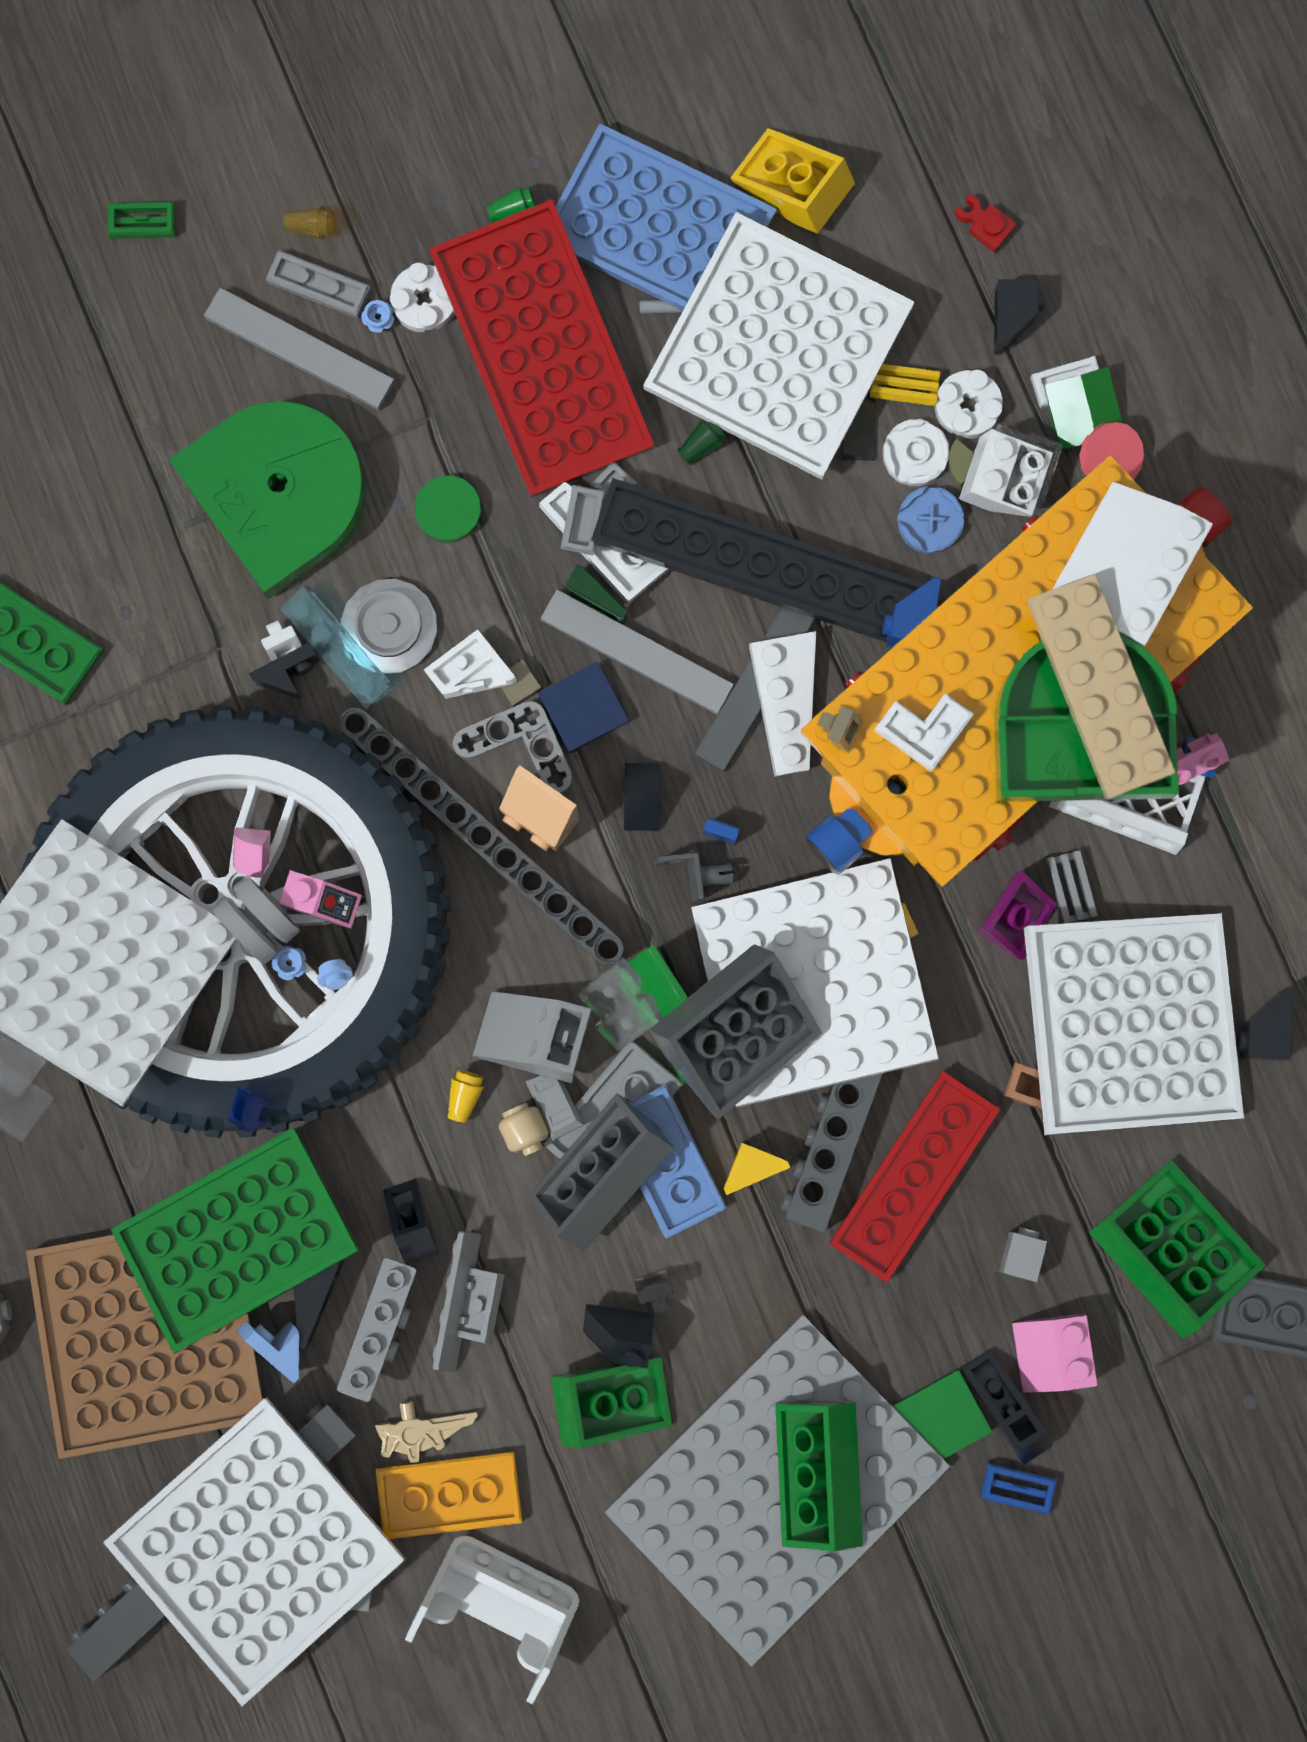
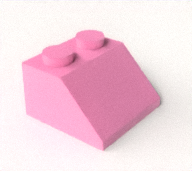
(1054, 1353)

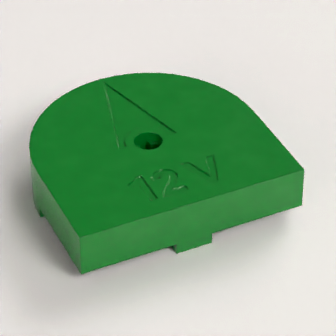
(236, 478)
(1039, 743)

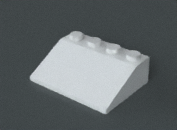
(1138, 555)

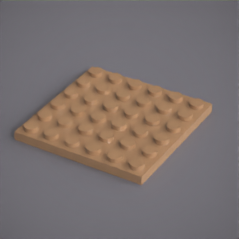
(111, 1366)

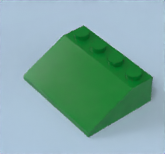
(1177, 1249)

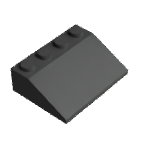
(736, 1030)

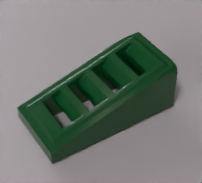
(590, 592)

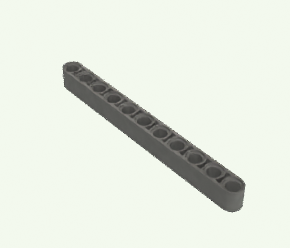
(475, 821)

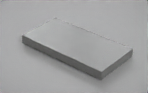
(630, 1076)

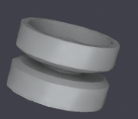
(258, 917)

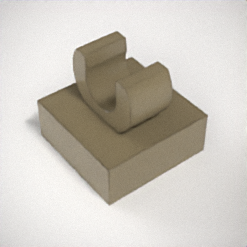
(842, 728)

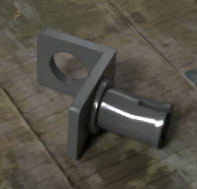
(699, 875)

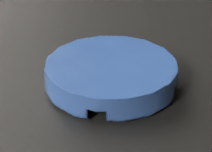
(930, 520)

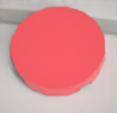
(1114, 440)

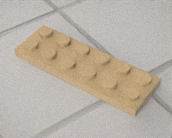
(1100, 687)

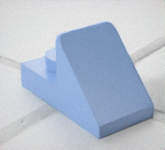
(280, 1350)

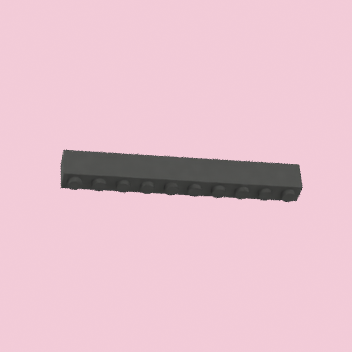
(135, 1613)

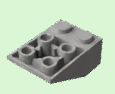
(533, 1034)

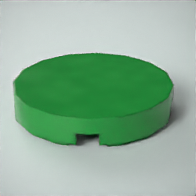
(447, 508)

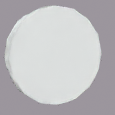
(915, 452)

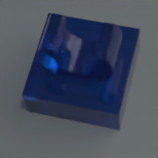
(247, 1110)

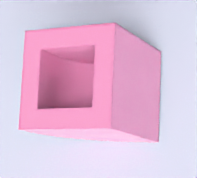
(251, 851)

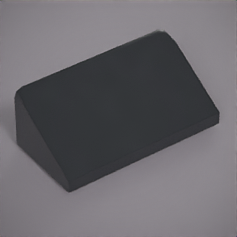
(860, 437)

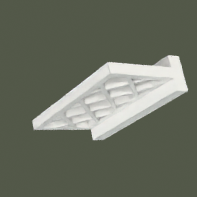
(1135, 824)

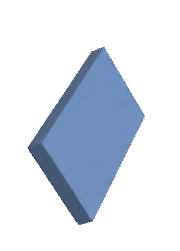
(681, 1185)

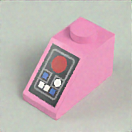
(320, 899)

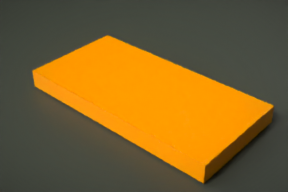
(449, 1495)

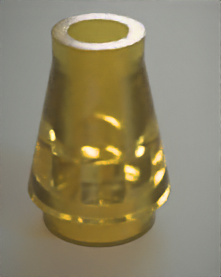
(312, 222)

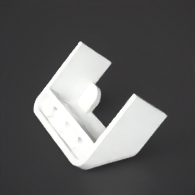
(505, 1597)

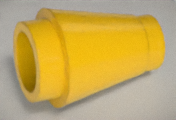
(464, 1093)

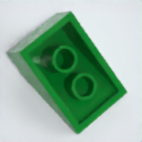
(610, 1403)

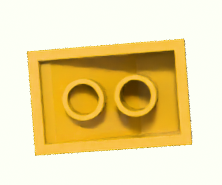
(795, 179)

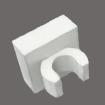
(280, 640)

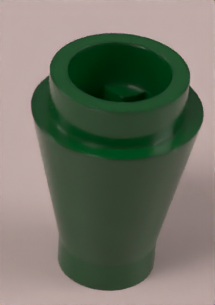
(701, 441)

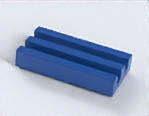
(990, 1481)

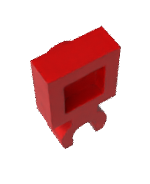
(989, 226)

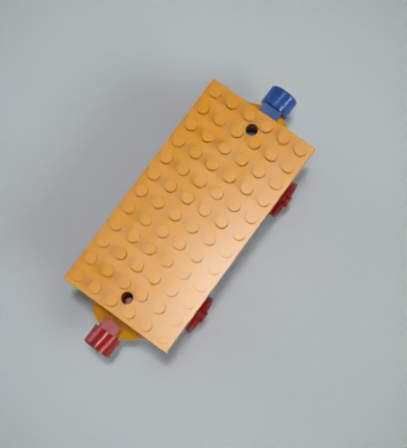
(967, 652)

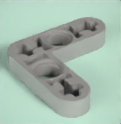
(528, 733)

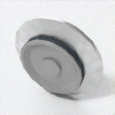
(391, 624)

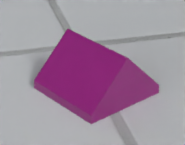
(1017, 907)

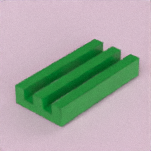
(141, 232)

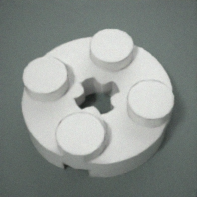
(404, 299)
(961, 421)

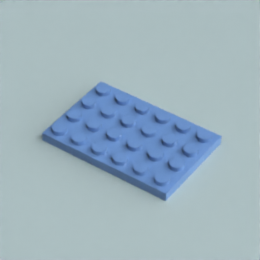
(649, 216)

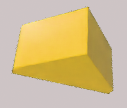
(752, 1166)

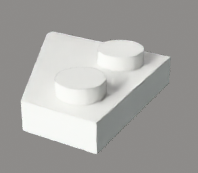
(469, 668)

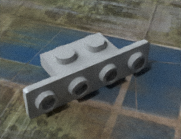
(469, 1303)
(378, 1330)

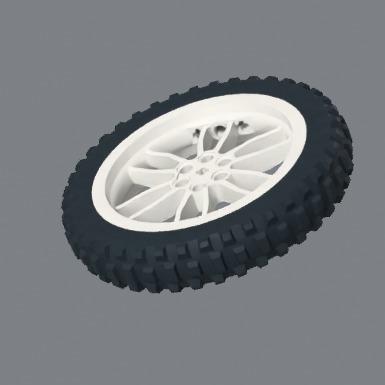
(378, 1010)

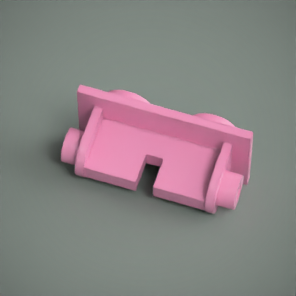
(1204, 755)

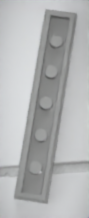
(299, 349)
(637, 652)

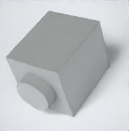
(1023, 1254)

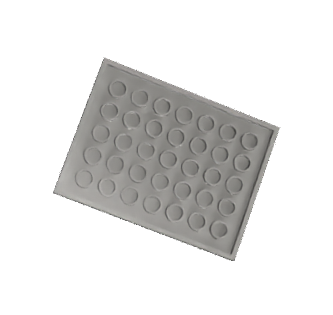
(714, 1496)

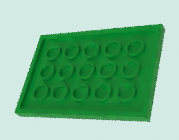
(234, 1240)

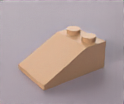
(538, 810)

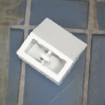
(1005, 474)

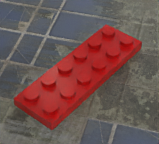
(914, 1176)

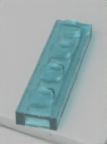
(336, 647)

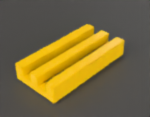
(905, 379)

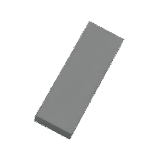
(318, 284)

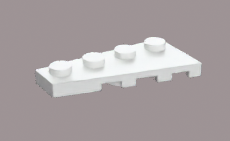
(622, 572)
(785, 691)

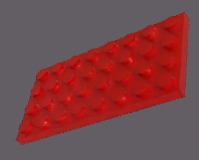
(541, 348)

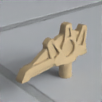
(416, 1435)

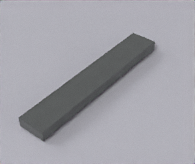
(744, 701)

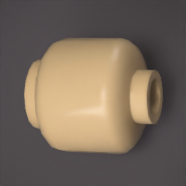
(523, 1129)

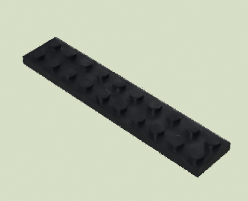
(749, 559)

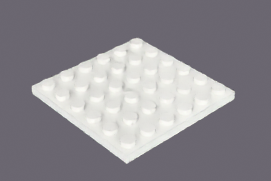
(778, 345)
(848, 960)
(100, 961)
(1133, 1023)
(254, 1551)

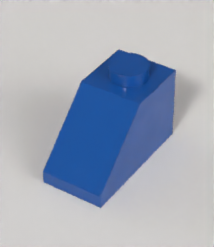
(911, 612)

